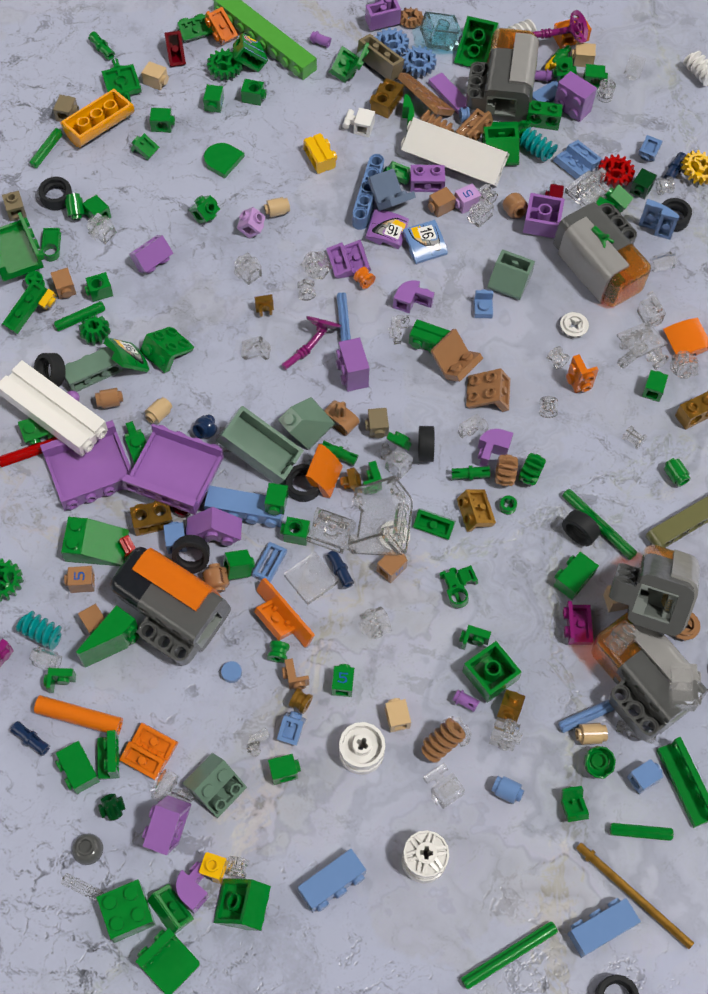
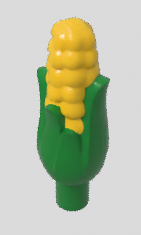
(560, 53)

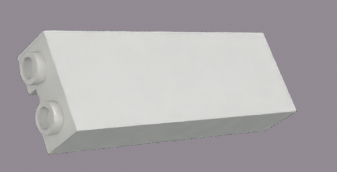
(454, 151)
(52, 408)

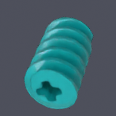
(536, 145)
(39, 630)

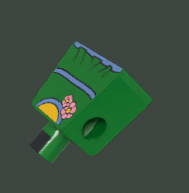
(249, 52)

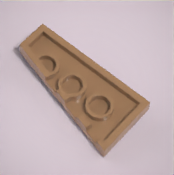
(425, 95)

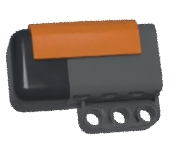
(172, 600)

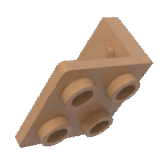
(454, 357)
(489, 388)

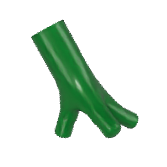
(602, 237)

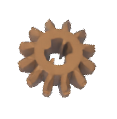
(506, 470)

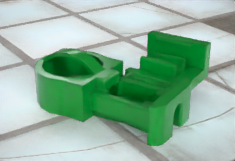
(458, 580)

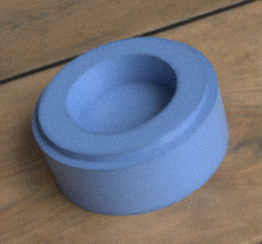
(231, 672)

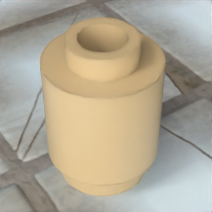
(277, 207)
(158, 411)
(591, 733)

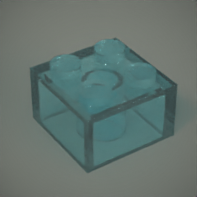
(441, 31)

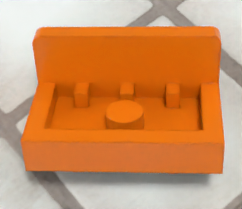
(221, 26)
(579, 376)

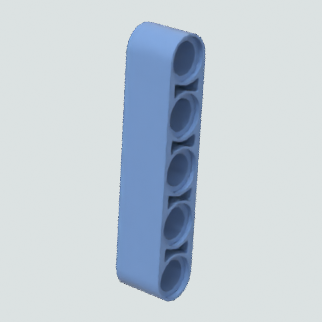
(365, 198)

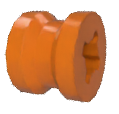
(364, 277)

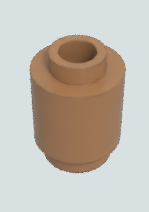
(109, 398)

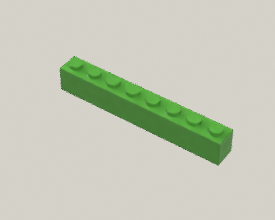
(271, 38)

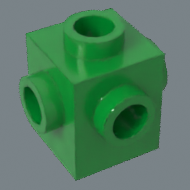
(563, 67)
(204, 209)

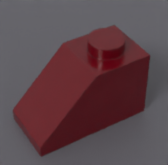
(175, 48)

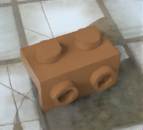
(475, 124)

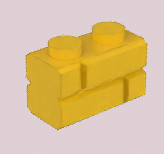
(319, 153)

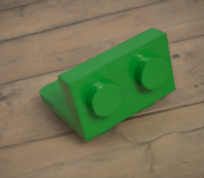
(347, 63)
(163, 347)
(167, 961)

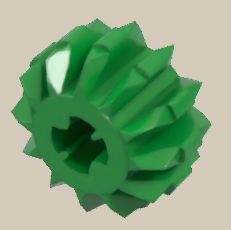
(94, 329)
(532, 469)

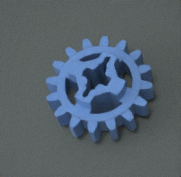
(394, 40)
(419, 61)

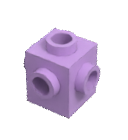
(251, 222)

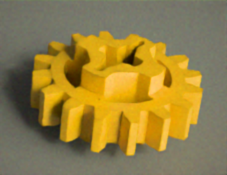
(696, 167)

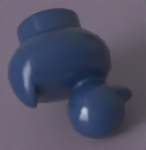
(205, 427)

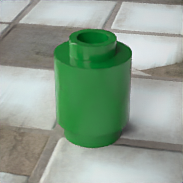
(74, 206)
(677, 472)

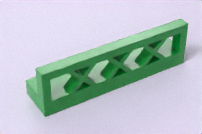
(685, 781)

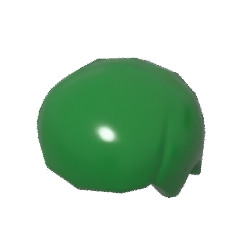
(599, 762)

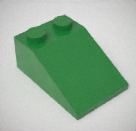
(475, 41)
(93, 542)
(110, 637)

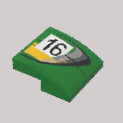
(127, 354)

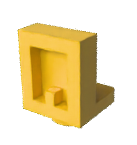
(213, 867)

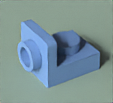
(483, 304)
(291, 728)

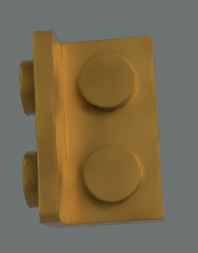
(475, 509)

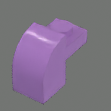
(411, 293)
(493, 441)
(189, 891)

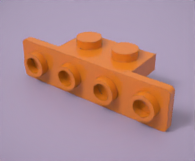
(279, 615)

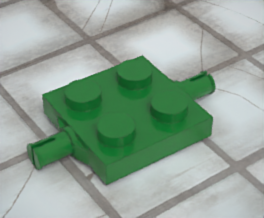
(122, 79)

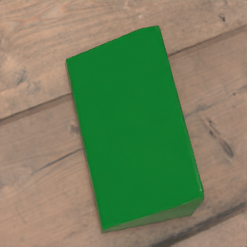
(434, 523)
(170, 909)

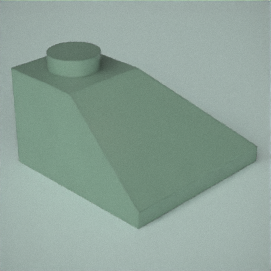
(307, 422)

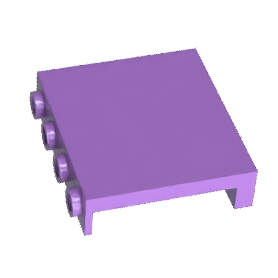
(174, 469)
(87, 476)

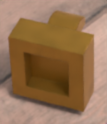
(264, 303)
(352, 480)

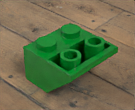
(505, 139)

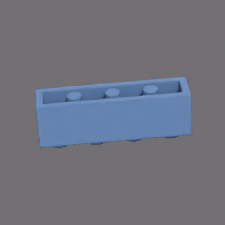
(243, 505)

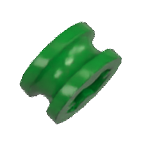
(507, 510)

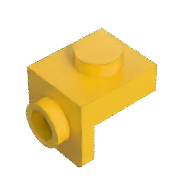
(48, 299)

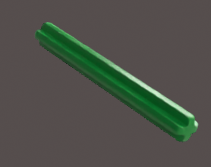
(605, 529)
(509, 955)

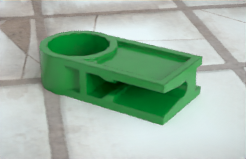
(51, 240)

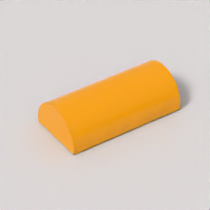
(96, 117)

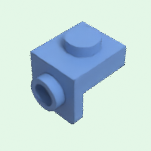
(650, 148)

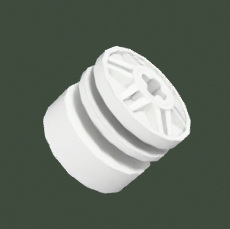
(422, 869)

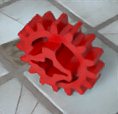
(616, 170)

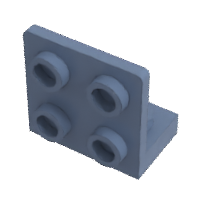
(387, 190)

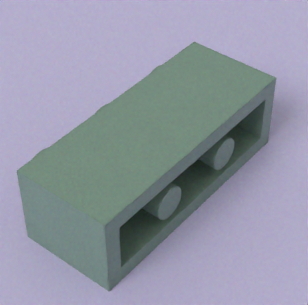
(91, 369)

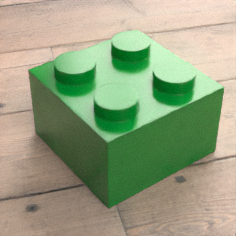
(491, 671)
(125, 911)

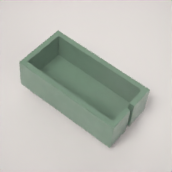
(260, 445)

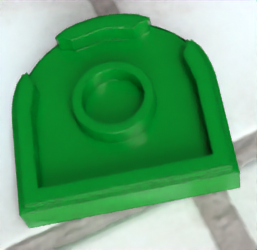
(222, 158)

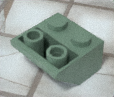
(511, 274)
(215, 785)

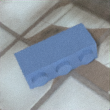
(332, 881)
(603, 926)

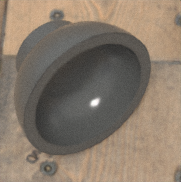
(87, 849)

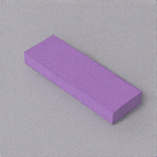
(448, 91)

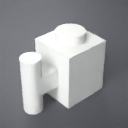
(362, 122)

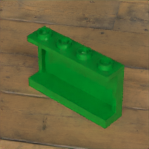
(18, 249)

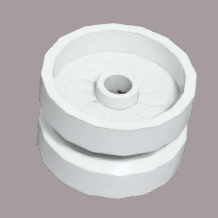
(373, 744)

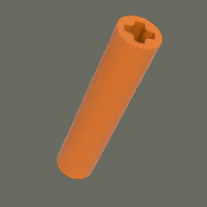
(77, 715)

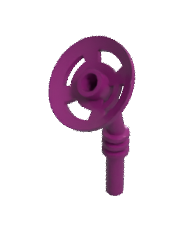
(574, 28)
(302, 352)

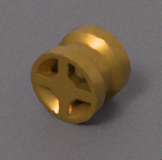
(300, 700)

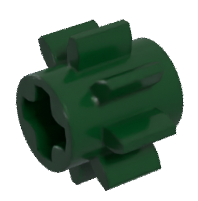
(111, 807)

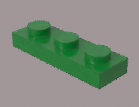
(24, 307)

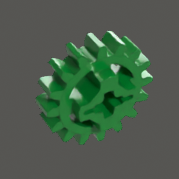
(223, 64)
(7, 571)

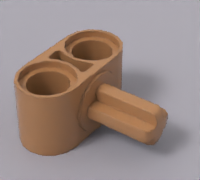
(344, 419)

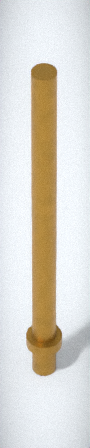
(631, 892)

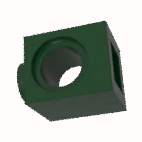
(643, 183)

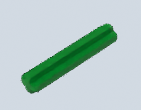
(45, 148)
(79, 315)
(641, 831)

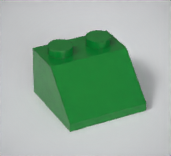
(242, 904)

